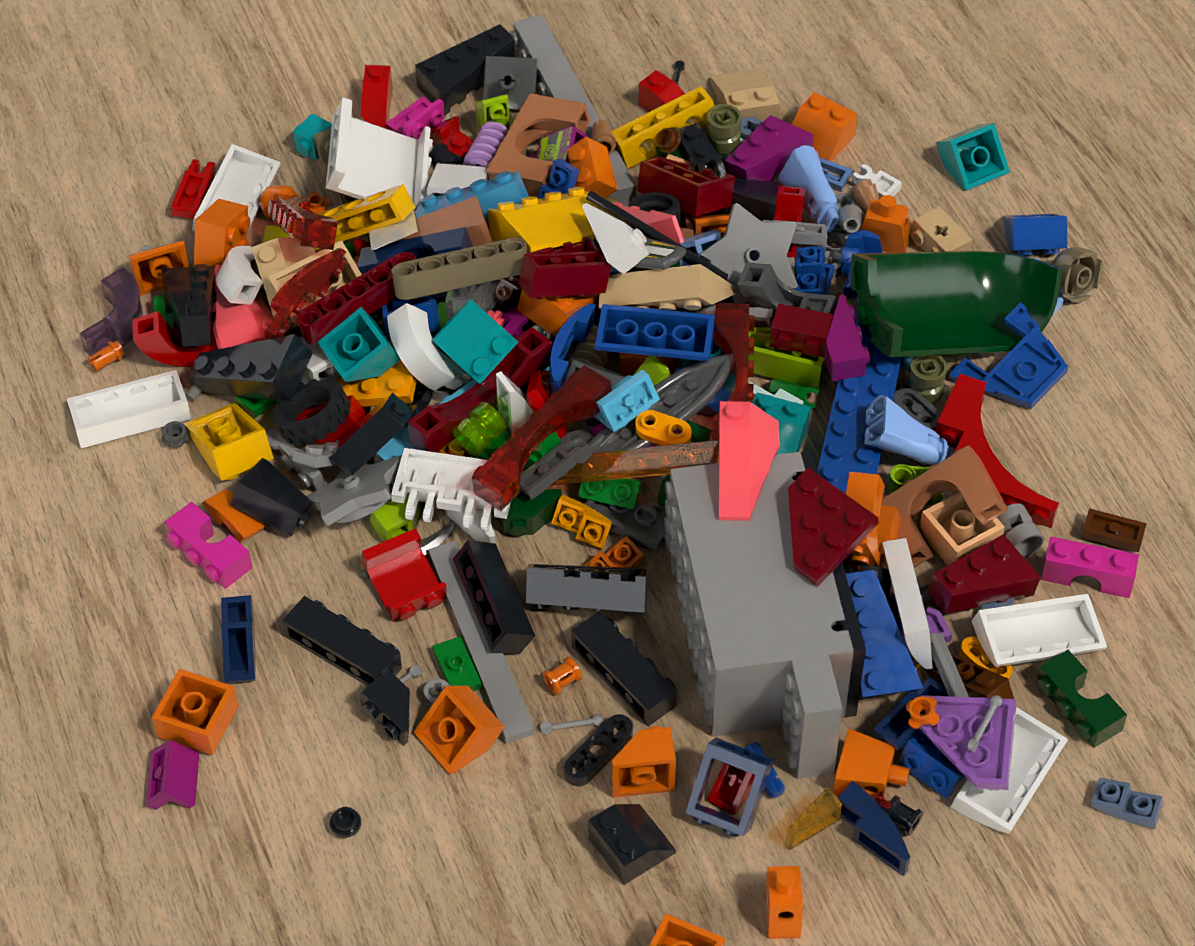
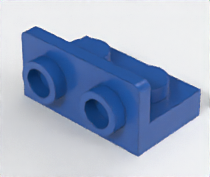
(930, 765)

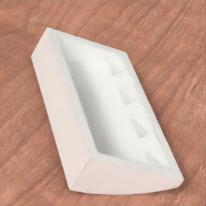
(241, 180)
(128, 408)
(909, 600)
(1038, 630)
(1032, 757)

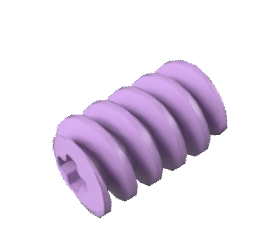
(485, 144)

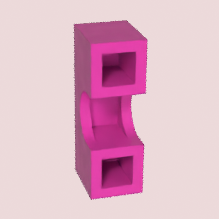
(1070, 559)
(222, 560)

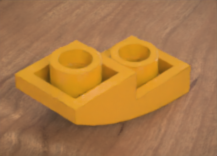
(579, 518)

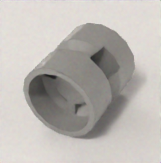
(1021, 530)

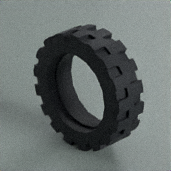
(318, 425)

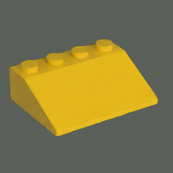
(544, 220)

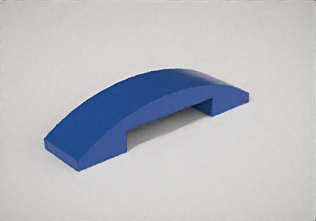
(575, 328)

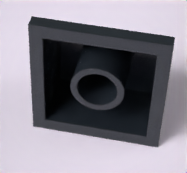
(628, 840)

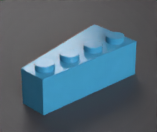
(502, 188)

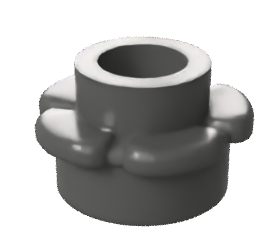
(175, 429)

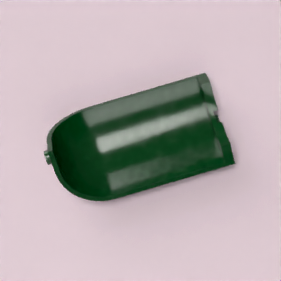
(949, 299)

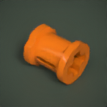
(562, 675)

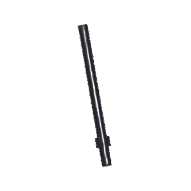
(650, 232)

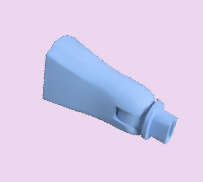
(805, 171)
(899, 433)

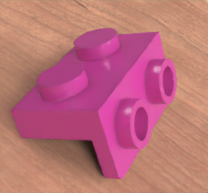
(417, 116)

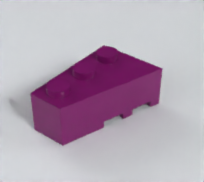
(766, 150)

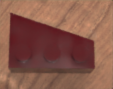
(696, 191)
(565, 271)
(984, 576)

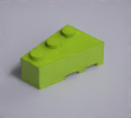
(785, 364)

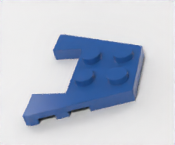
(1026, 370)

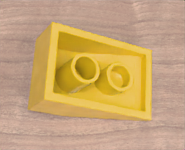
(229, 441)

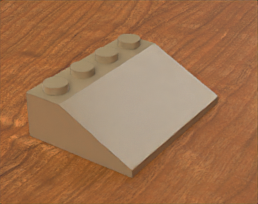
(667, 289)

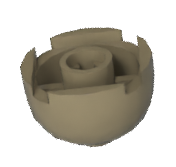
(1079, 273)

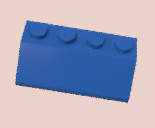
(655, 332)

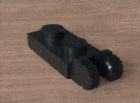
(700, 150)

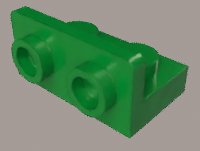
(615, 492)

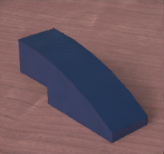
(238, 639)
(895, 725)
(874, 828)

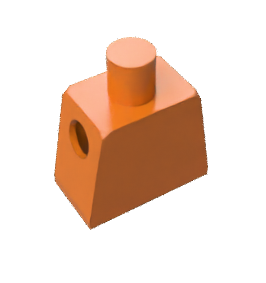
(889, 222)
(868, 765)
(782, 894)

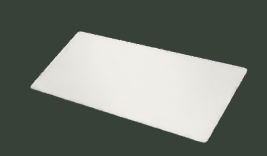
(393, 232)

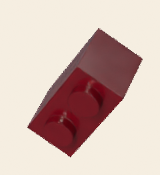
(800, 330)

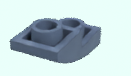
(1131, 806)

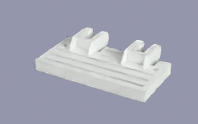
(444, 482)

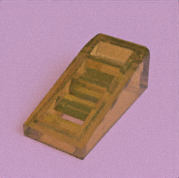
(817, 817)

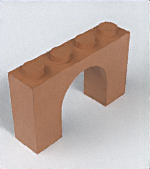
(536, 119)
(959, 473)

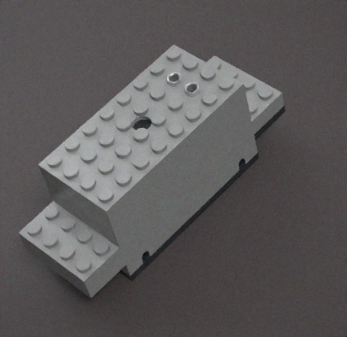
(759, 631)

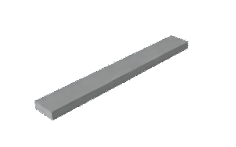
(489, 665)

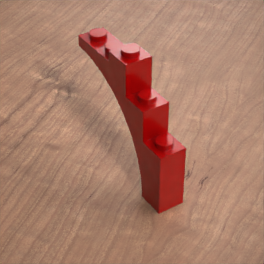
(962, 426)

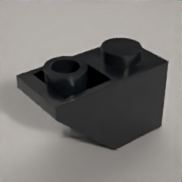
(388, 703)

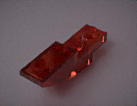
(308, 284)

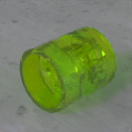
(477, 431)

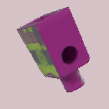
(556, 144)

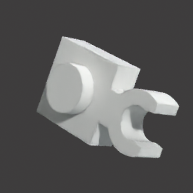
(884, 182)

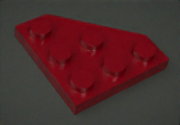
(824, 525)

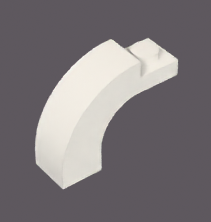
(239, 276)
(418, 352)

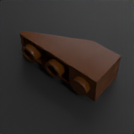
(977, 679)

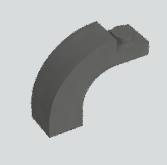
(765, 290)

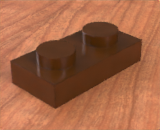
(1114, 530)

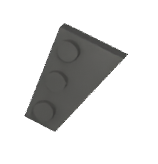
(641, 525)

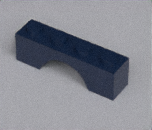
(419, 246)

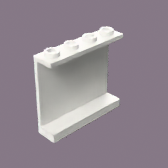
(374, 159)

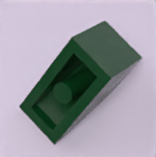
(529, 515)

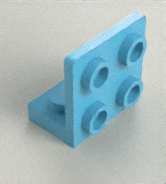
(627, 400)

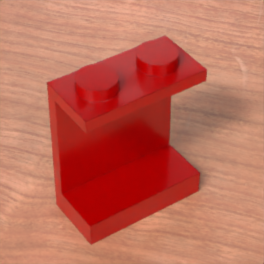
(403, 576)

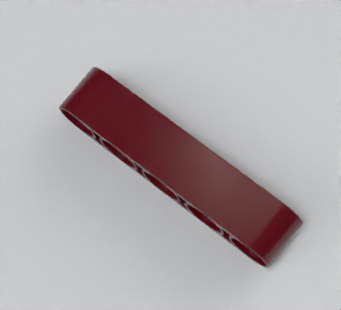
(367, 291)

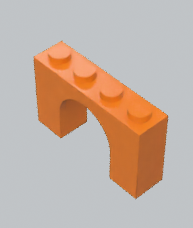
(868, 492)

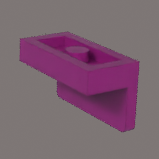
(172, 775)

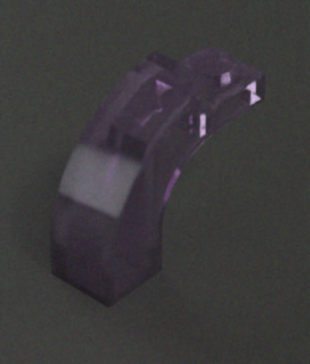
(124, 295)

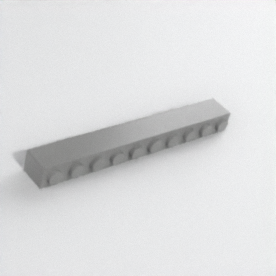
(558, 81)

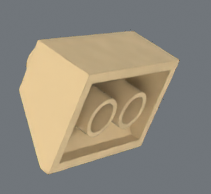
(276, 256)

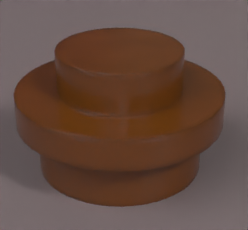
(668, 140)

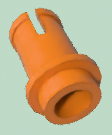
(106, 355)

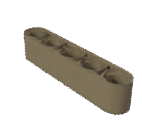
(458, 268)

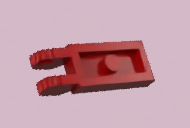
(192, 189)

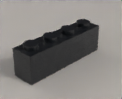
(493, 597)
(340, 641)
(624, 668)

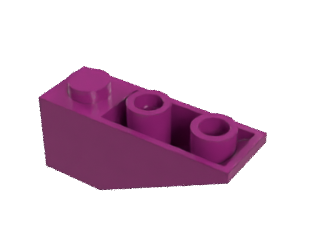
(844, 350)

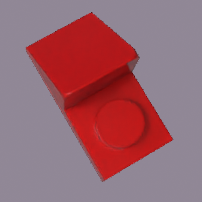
(450, 134)

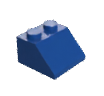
(1036, 232)

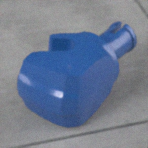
(857, 243)

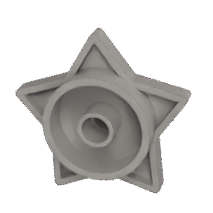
(746, 234)
(356, 495)

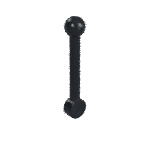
(679, 66)

